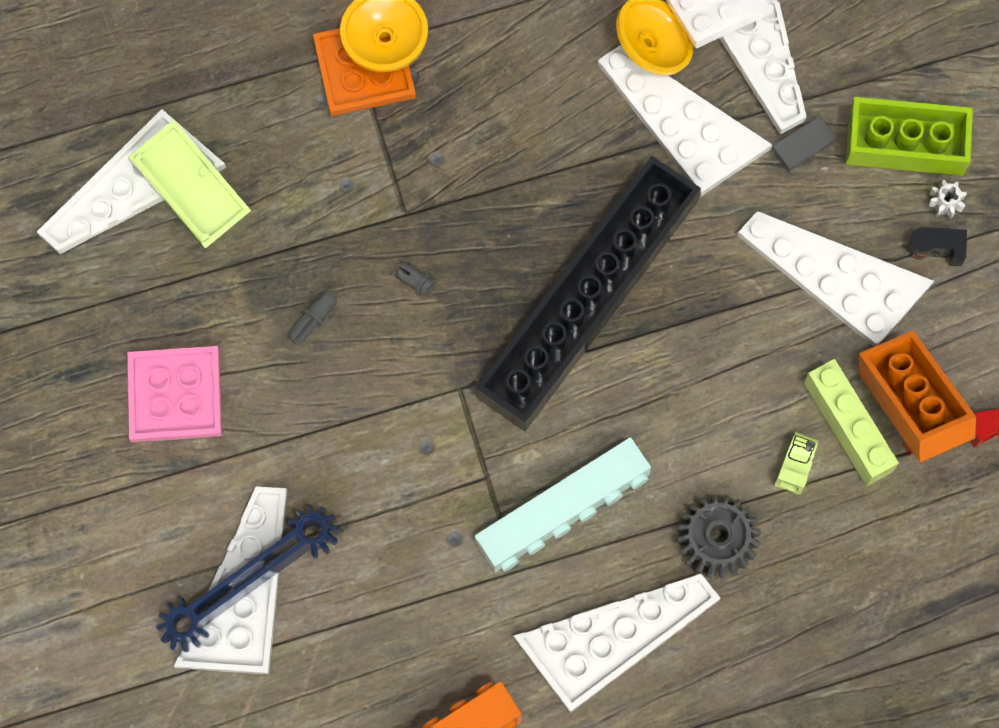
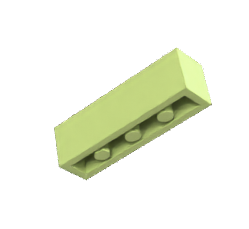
(850, 422)

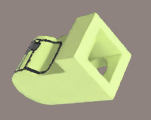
(797, 463)

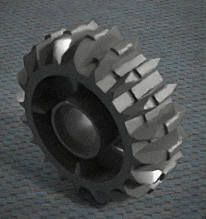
(723, 518)

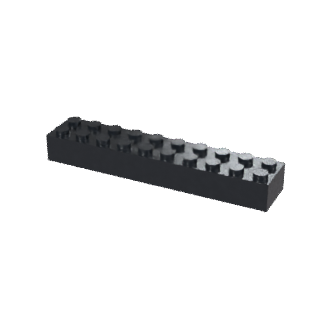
(587, 293)

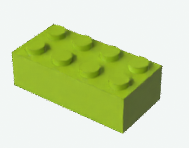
(909, 136)

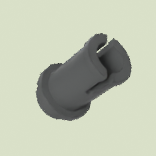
(422, 283)

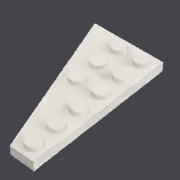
(713, 19)
(767, 66)
(691, 131)
(111, 194)
(848, 283)
(244, 633)
(601, 644)

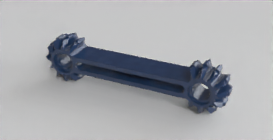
(247, 578)

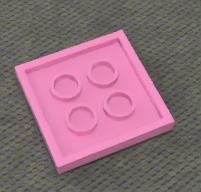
(174, 394)

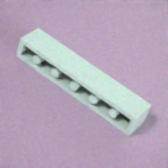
(563, 505)

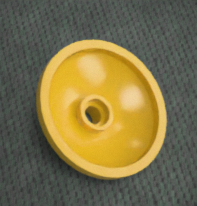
(371, 20)
(653, 37)

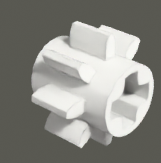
(951, 191)

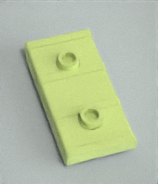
(189, 184)

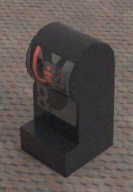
(939, 243)

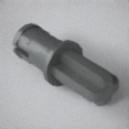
(312, 317)

